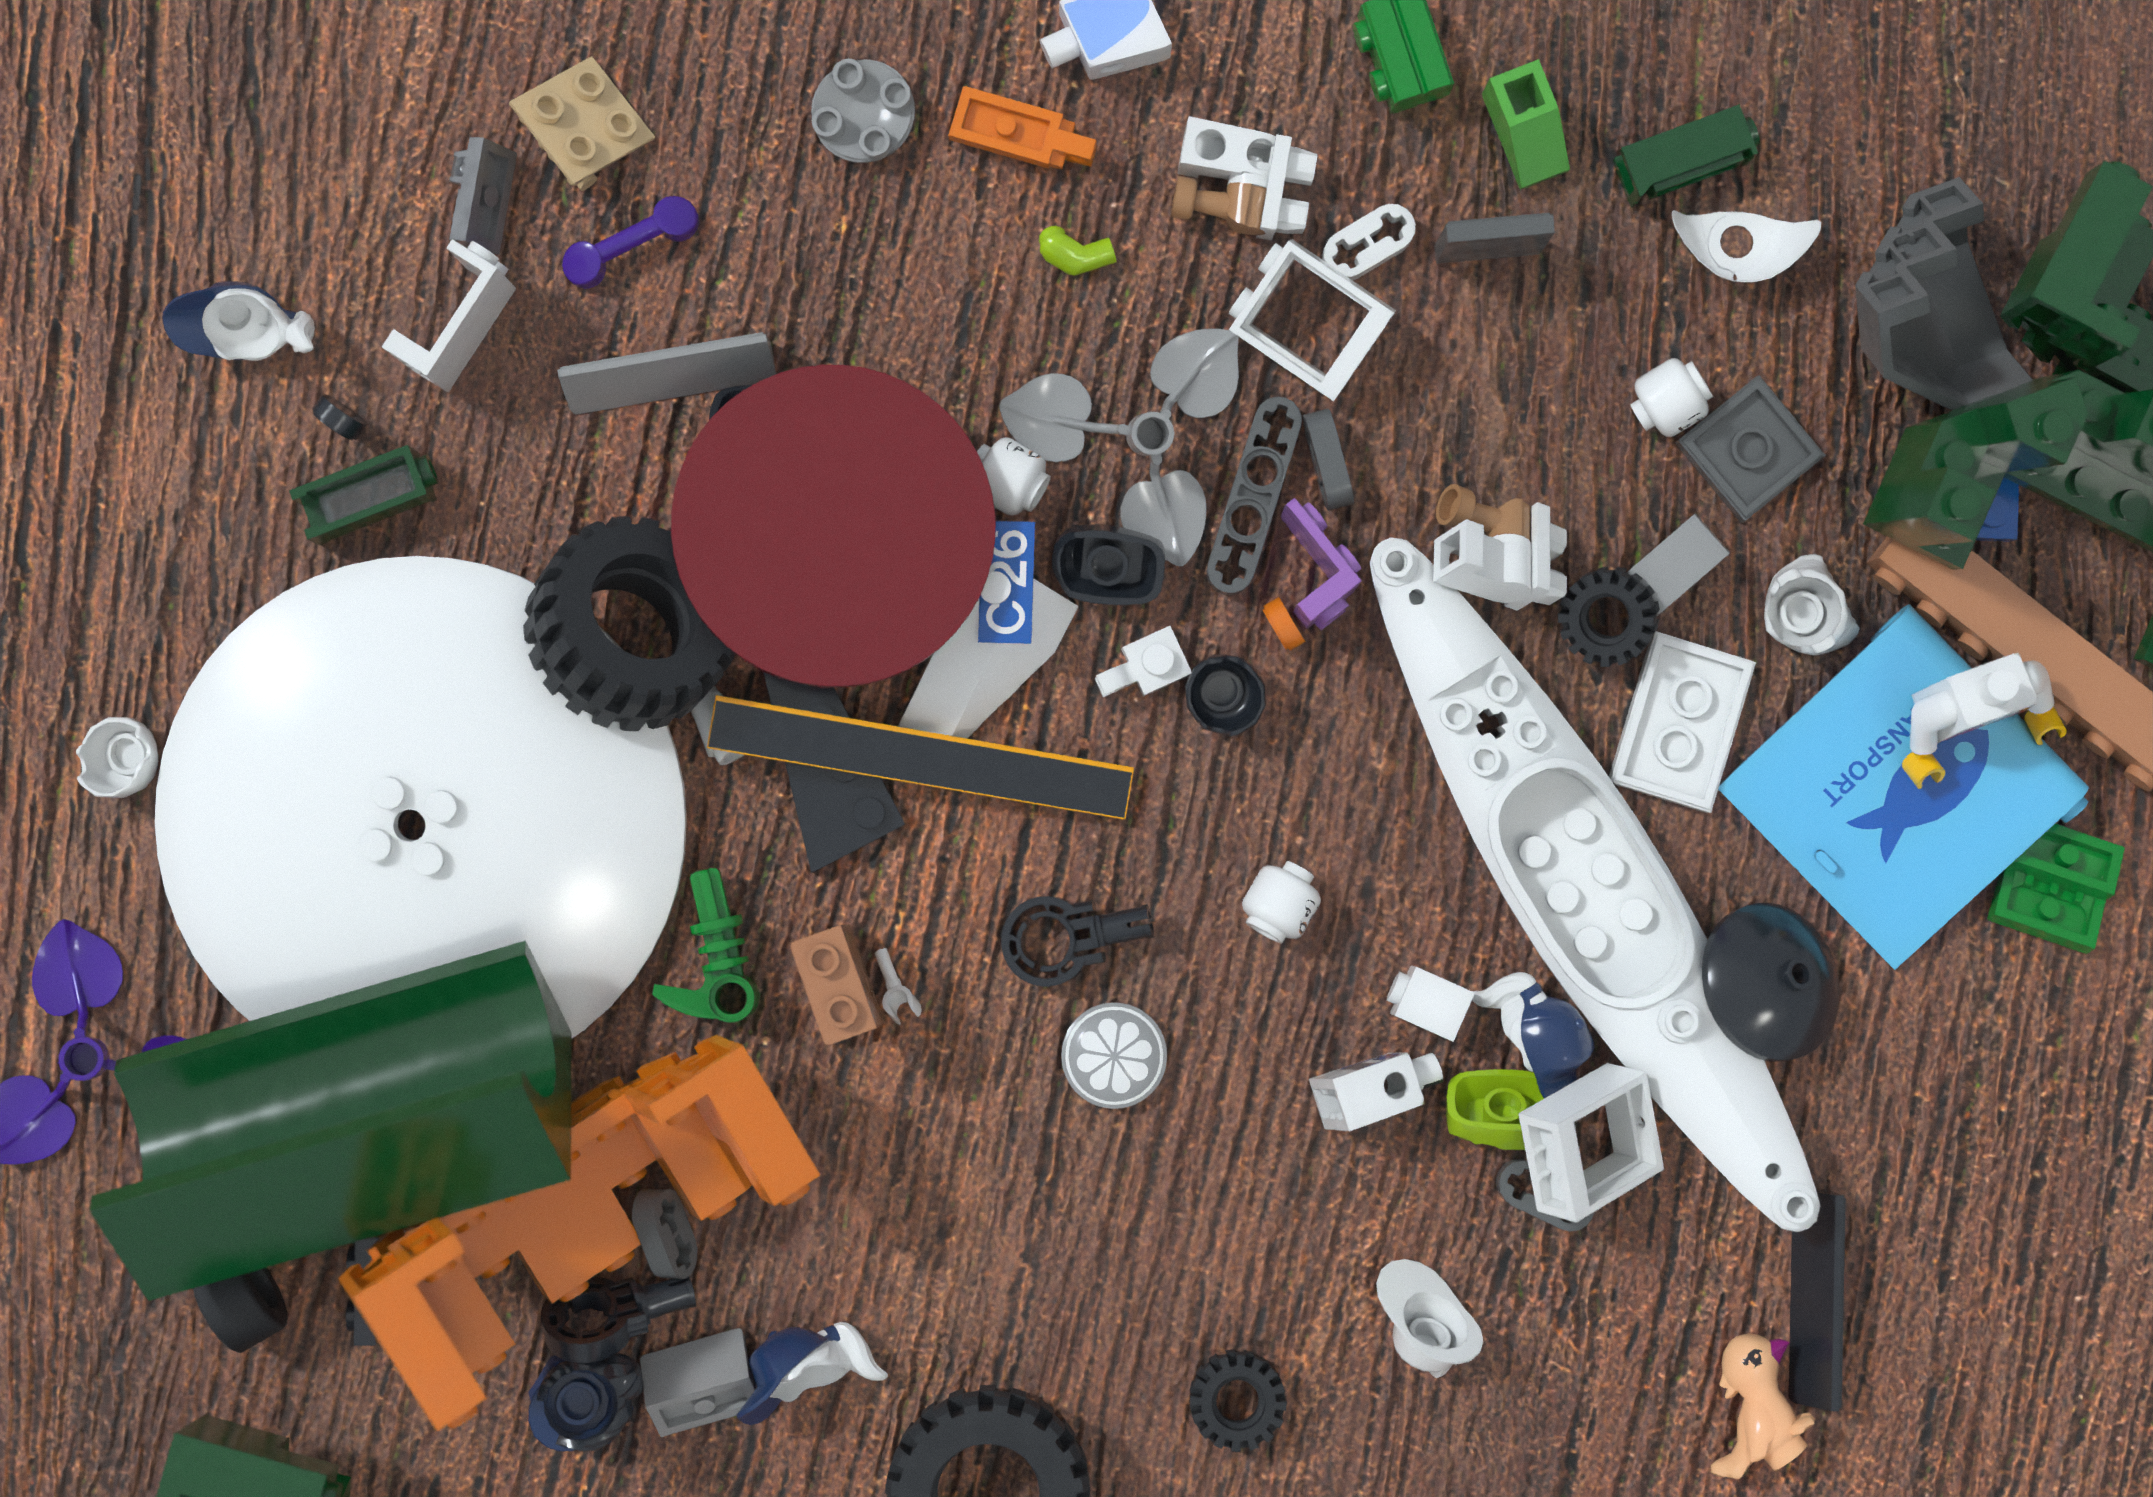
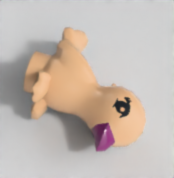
(1766, 1420)

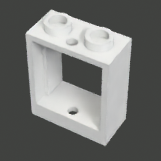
(1250, 303)
(1553, 1149)

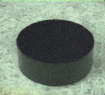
(338, 417)

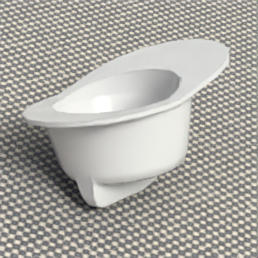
(1427, 1317)

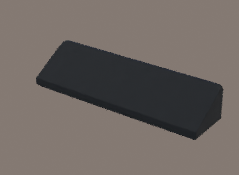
(1818, 1307)

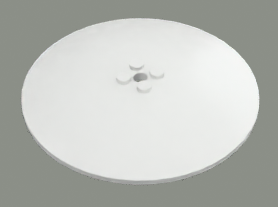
(390, 698)

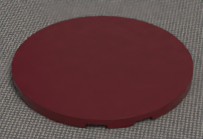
(833, 526)

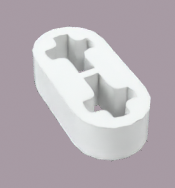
(1362, 231)

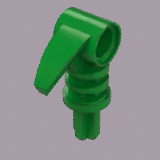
(722, 953)

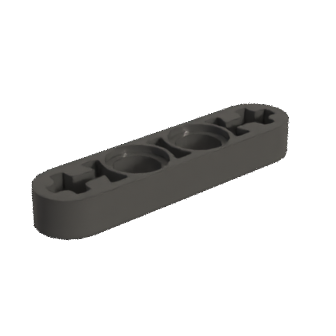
(1248, 494)

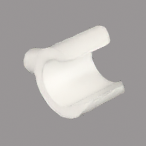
(896, 993)

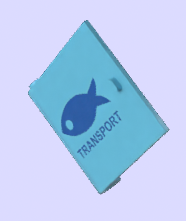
(1896, 853)

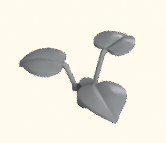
(1196, 373)

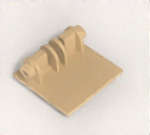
(581, 122)

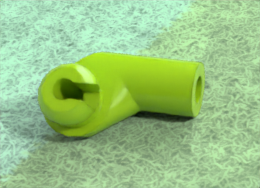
(1072, 256)

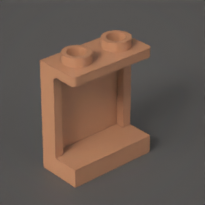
(837, 984)

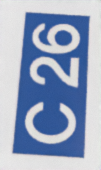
(1014, 558)

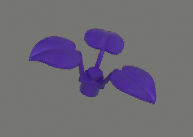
(68, 975)

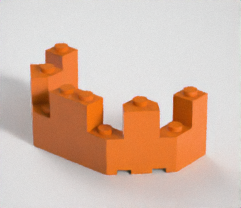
(697, 1116)

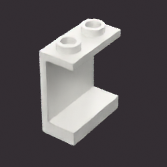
(466, 326)

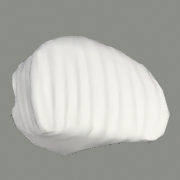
(1808, 608)

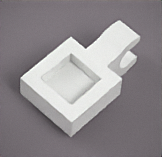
(1150, 662)

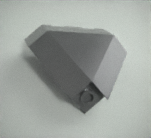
(1927, 308)

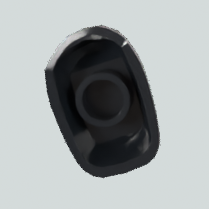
(1109, 564)

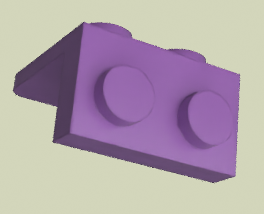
(1337, 563)

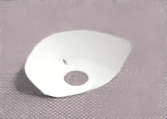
(1773, 250)

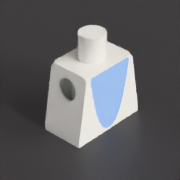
(1108, 36)

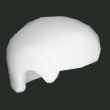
(117, 758)

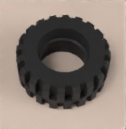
(586, 663)
(995, 1419)

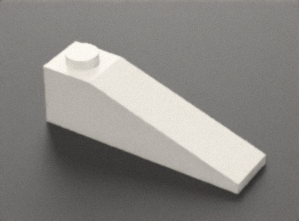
(974, 678)

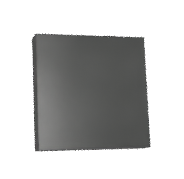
(1494, 238)
(1750, 449)

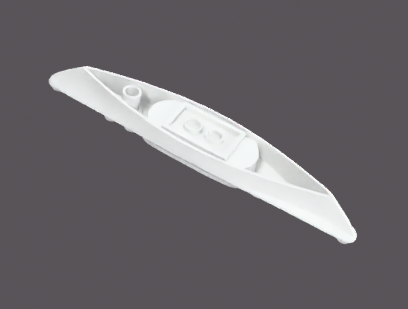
(1586, 883)

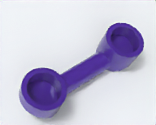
(586, 263)

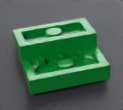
(2059, 888)

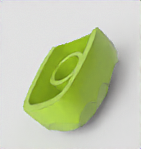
(1486, 1106)

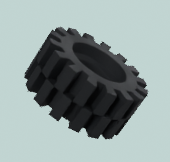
(1586, 639)
(1245, 1432)

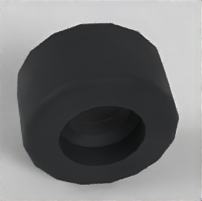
(243, 1309)

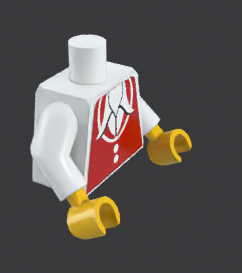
(1974, 701)

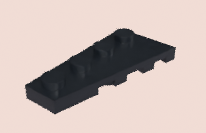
(834, 807)

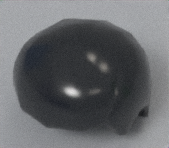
(1225, 694)

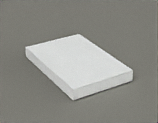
(1681, 722)

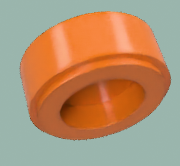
(1283, 624)

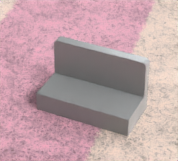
(697, 1382)

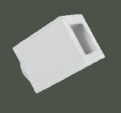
(1429, 1002)

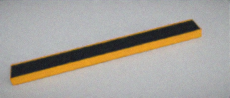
(919, 757)

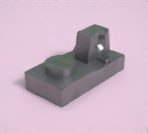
(482, 201)

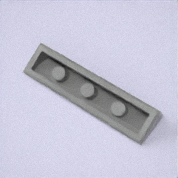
(667, 373)

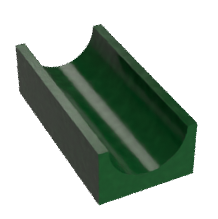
(342, 1121)

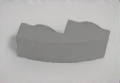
(1680, 561)

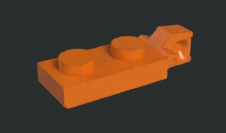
(1018, 130)

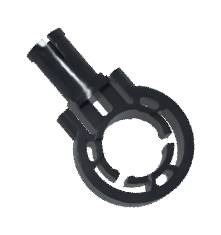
(1104, 931)
(628, 1314)

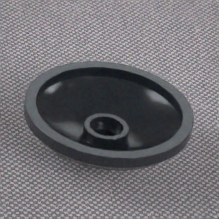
(1752, 983)

